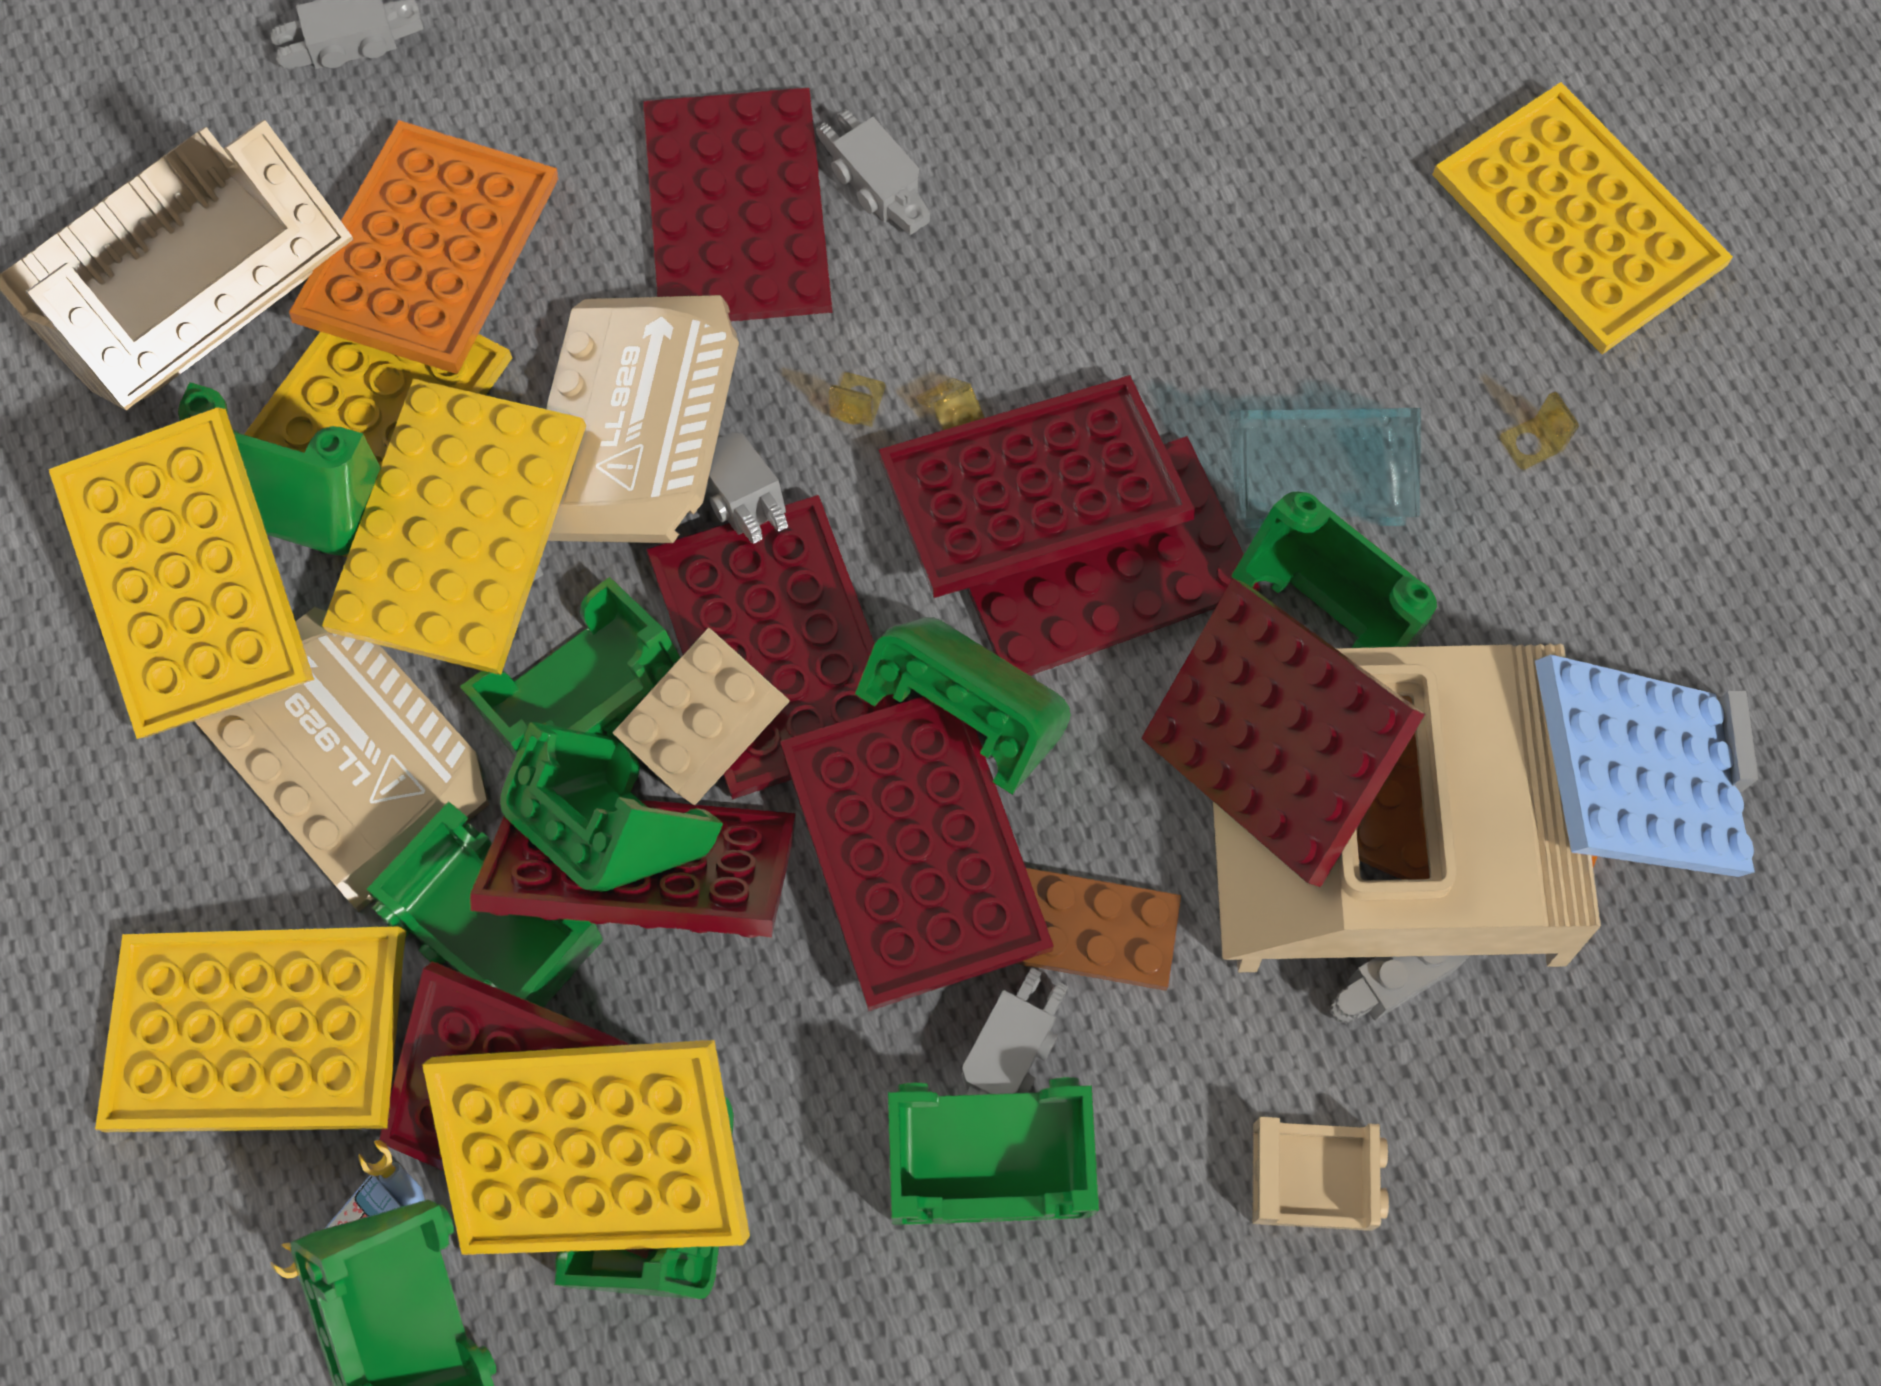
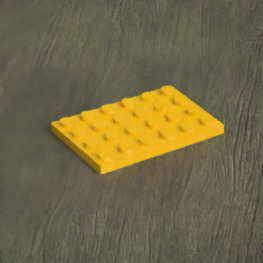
(1582, 217)
(361, 390)
(455, 526)
(181, 573)
(253, 1030)
(588, 1148)

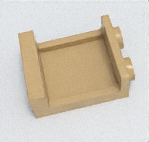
(1318, 1175)

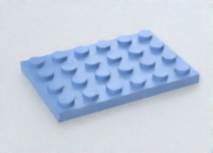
(1643, 769)

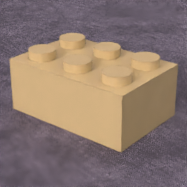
(701, 717)

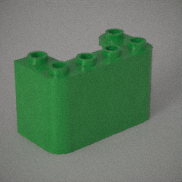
(429, 897)

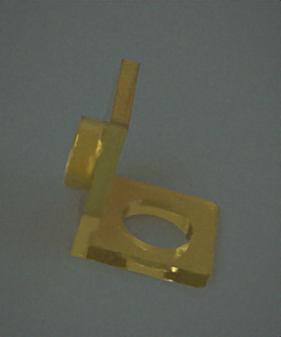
(955, 405)
(855, 406)
(1553, 427)

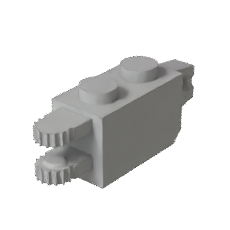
(344, 31)
(877, 170)
(744, 488)
(1390, 982)
(1012, 1041)

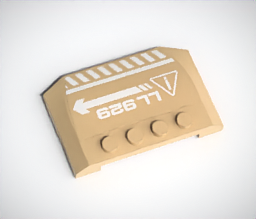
(653, 400)
(350, 758)

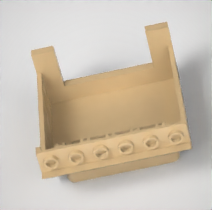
(175, 262)
(1491, 833)

